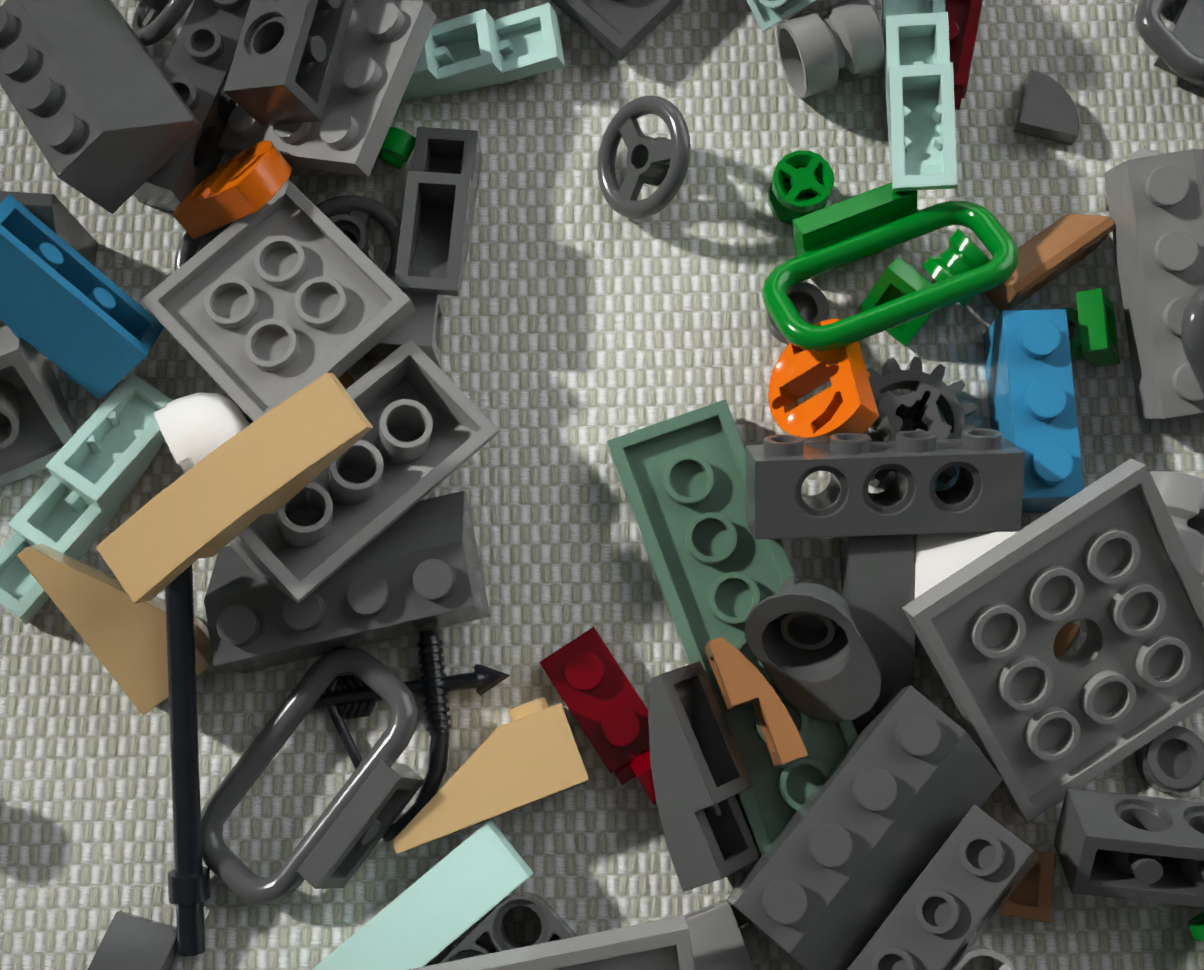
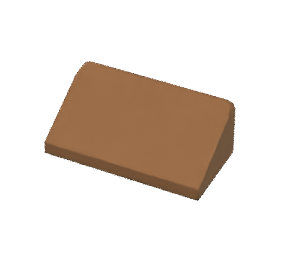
(1050, 255)

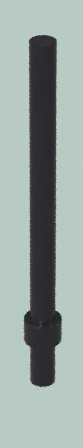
(190, 879)

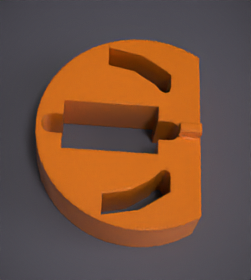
(234, 189)
(841, 408)

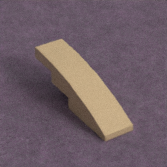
(233, 487)

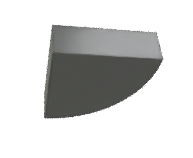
(1046, 110)

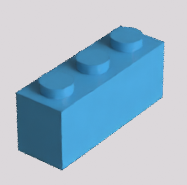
(68, 305)
(1035, 401)

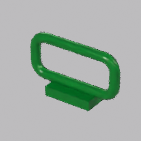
(868, 226)

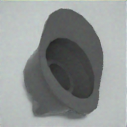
(814, 651)

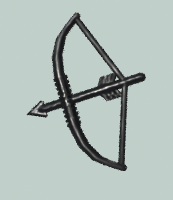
(433, 686)

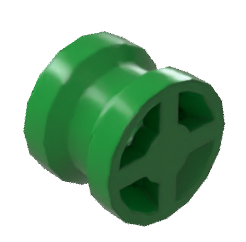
(796, 175)
(956, 259)

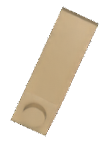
(121, 634)
(510, 770)

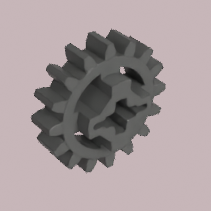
(927, 394)

